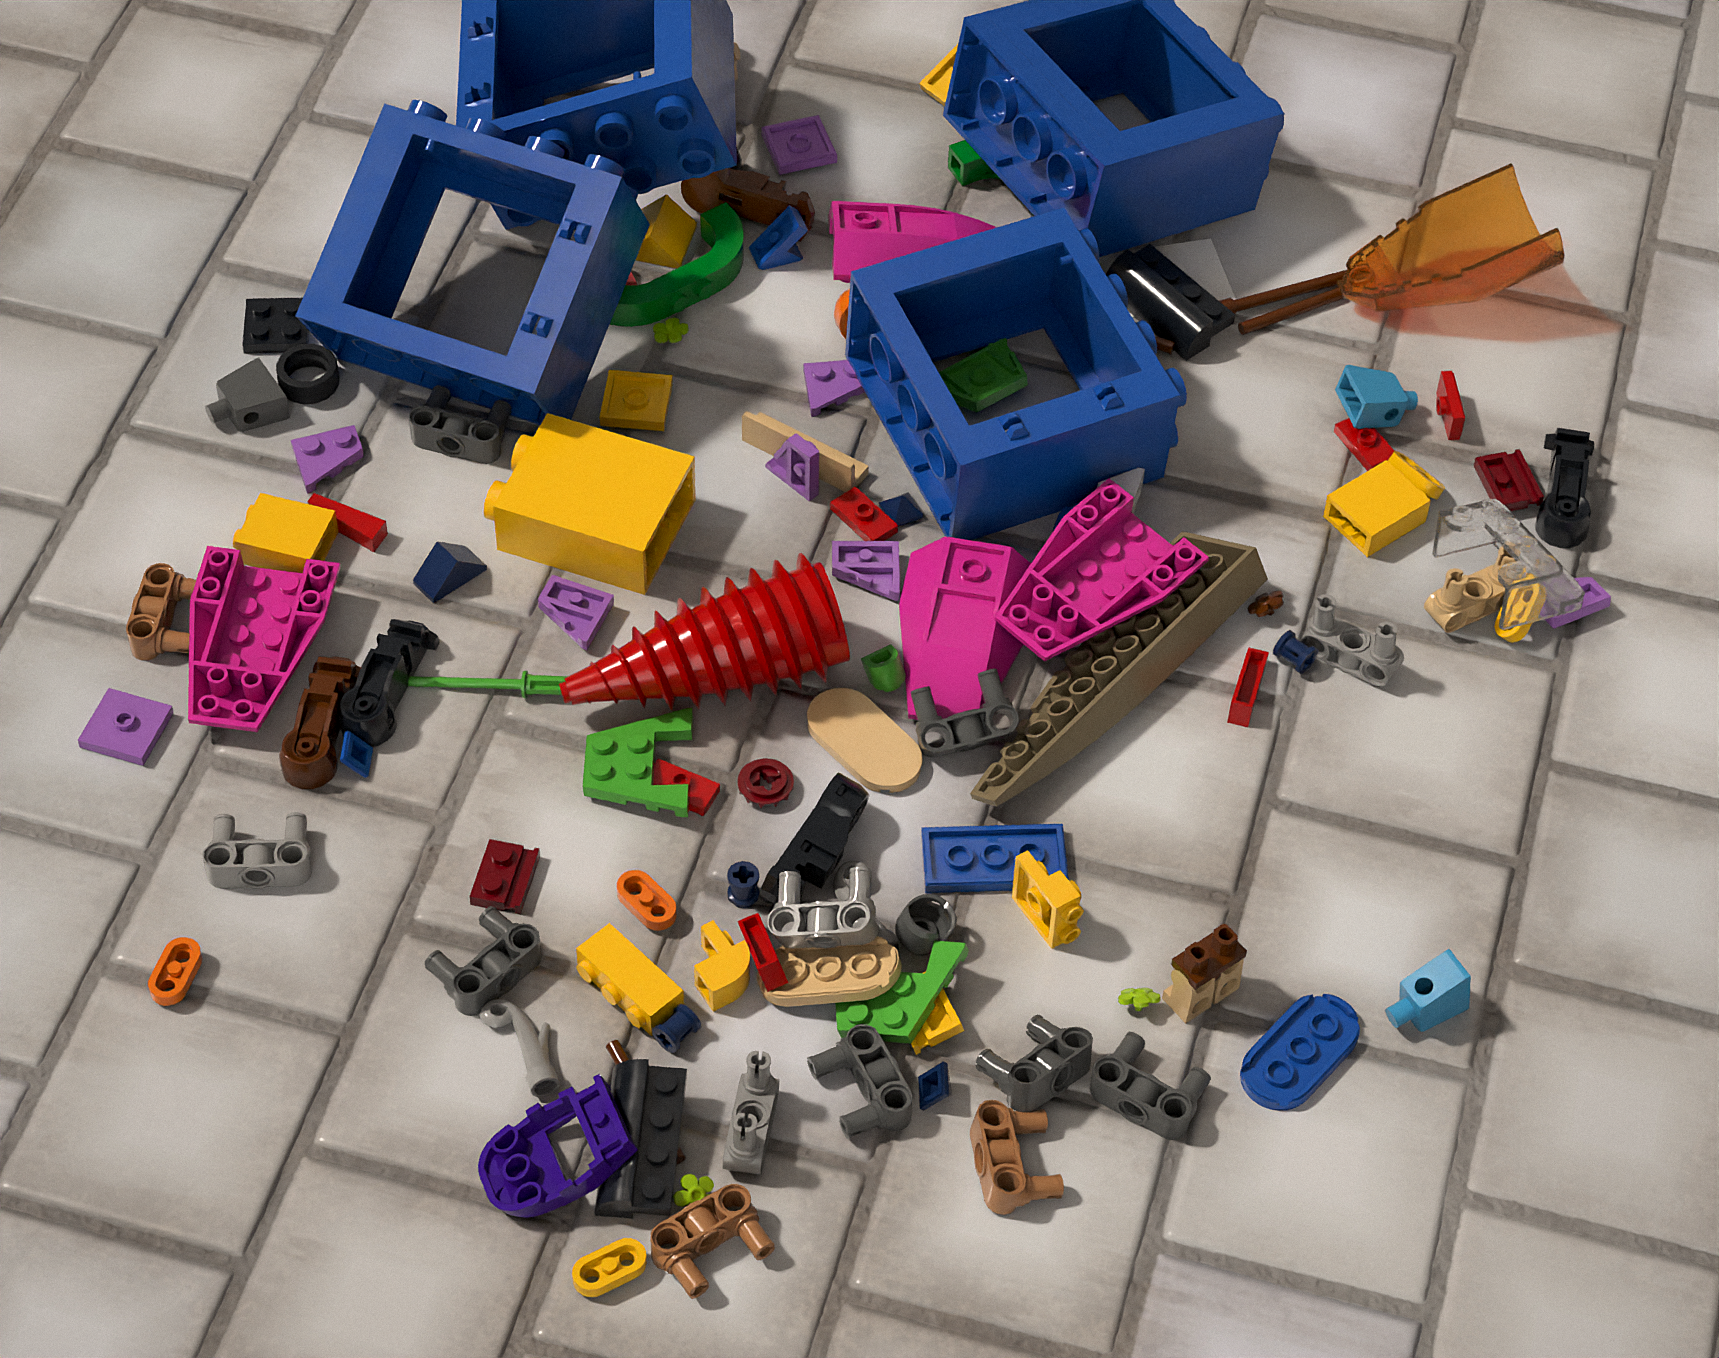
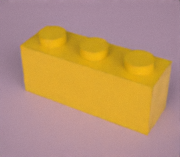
(628, 978)

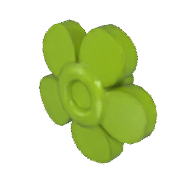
(672, 330)
(1138, 997)
(694, 1189)

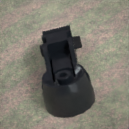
(1565, 511)
(382, 681)
(821, 838)

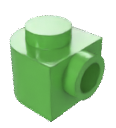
(886, 675)

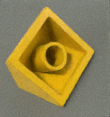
(667, 234)

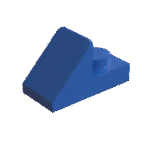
(778, 242)

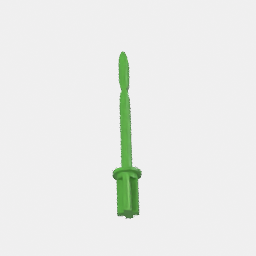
(528, 684)

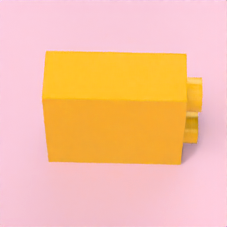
(592, 502)

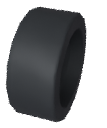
(307, 356)

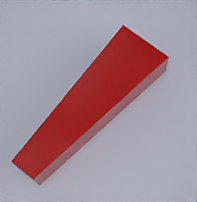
(353, 523)
(1247, 687)
(762, 952)

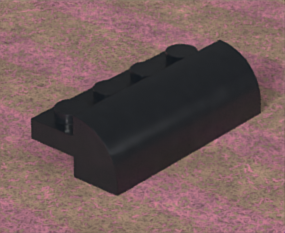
(1170, 300)
(653, 1112)

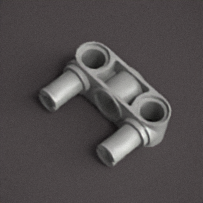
(1351, 647)
(258, 861)
(824, 922)
(752, 1116)

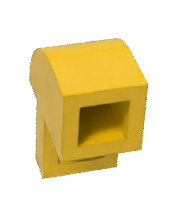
(726, 971)

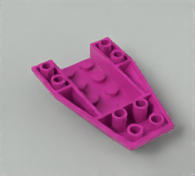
(884, 231)
(1094, 574)
(950, 622)
(250, 635)

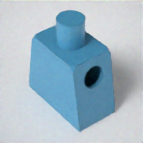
(1373, 397)
(1432, 993)

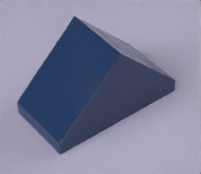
(446, 570)

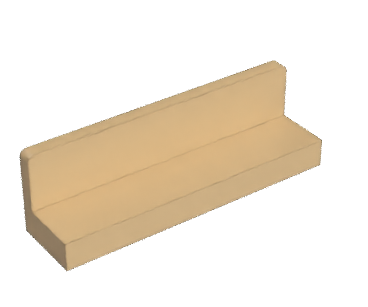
(834, 465)

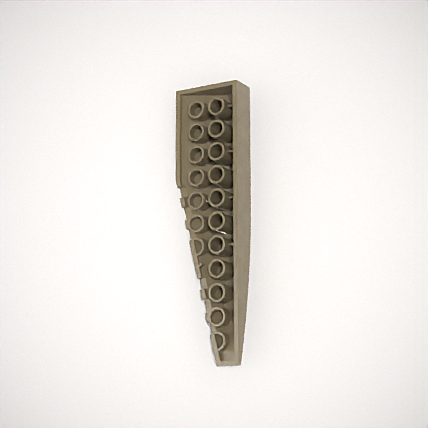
(1122, 668)

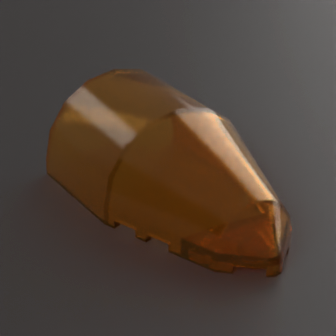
(1454, 249)

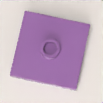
(799, 144)
(125, 726)

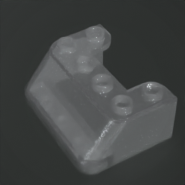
(1534, 584)

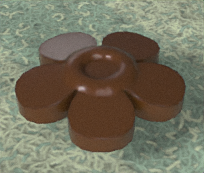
(1266, 603)

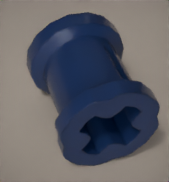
(1295, 651)
(743, 884)
(676, 1028)

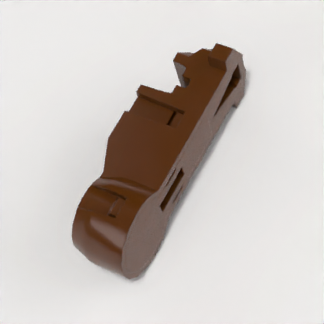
(748, 194)
(309, 750)

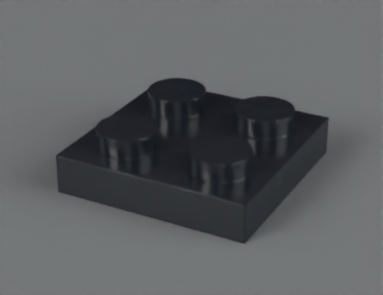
(272, 325)

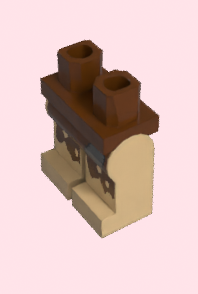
(1204, 971)

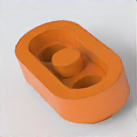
(649, 902)
(172, 973)

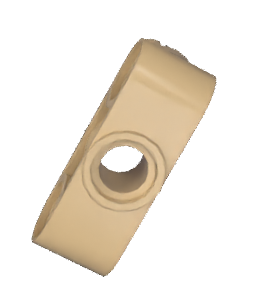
(1468, 596)

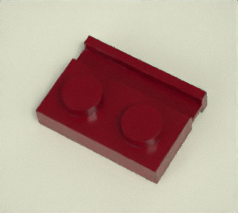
(1508, 479)
(504, 876)

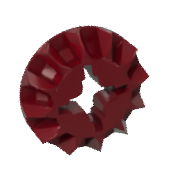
(774, 773)

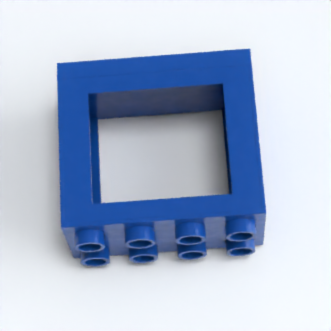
(1028, 116)
(653, 127)
(384, 225)
(996, 289)

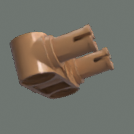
(154, 613)
(999, 1157)
(702, 1229)

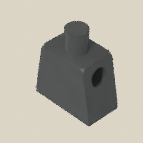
(249, 398)

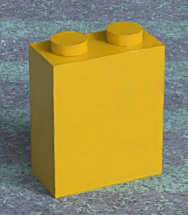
(1376, 508)
(285, 534)

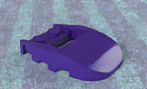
(521, 1163)

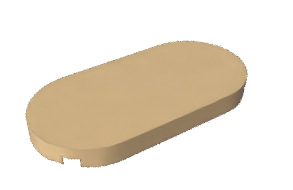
(864, 740)
(835, 973)

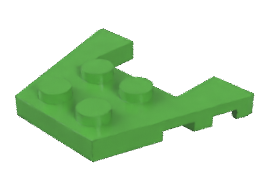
(985, 377)
(623, 759)
(909, 1002)

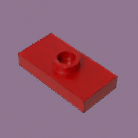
(1450, 405)
(1364, 443)
(863, 516)
(701, 790)

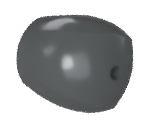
(924, 923)

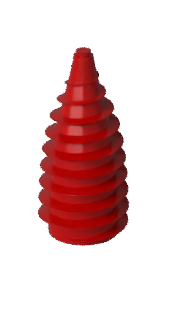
(725, 643)

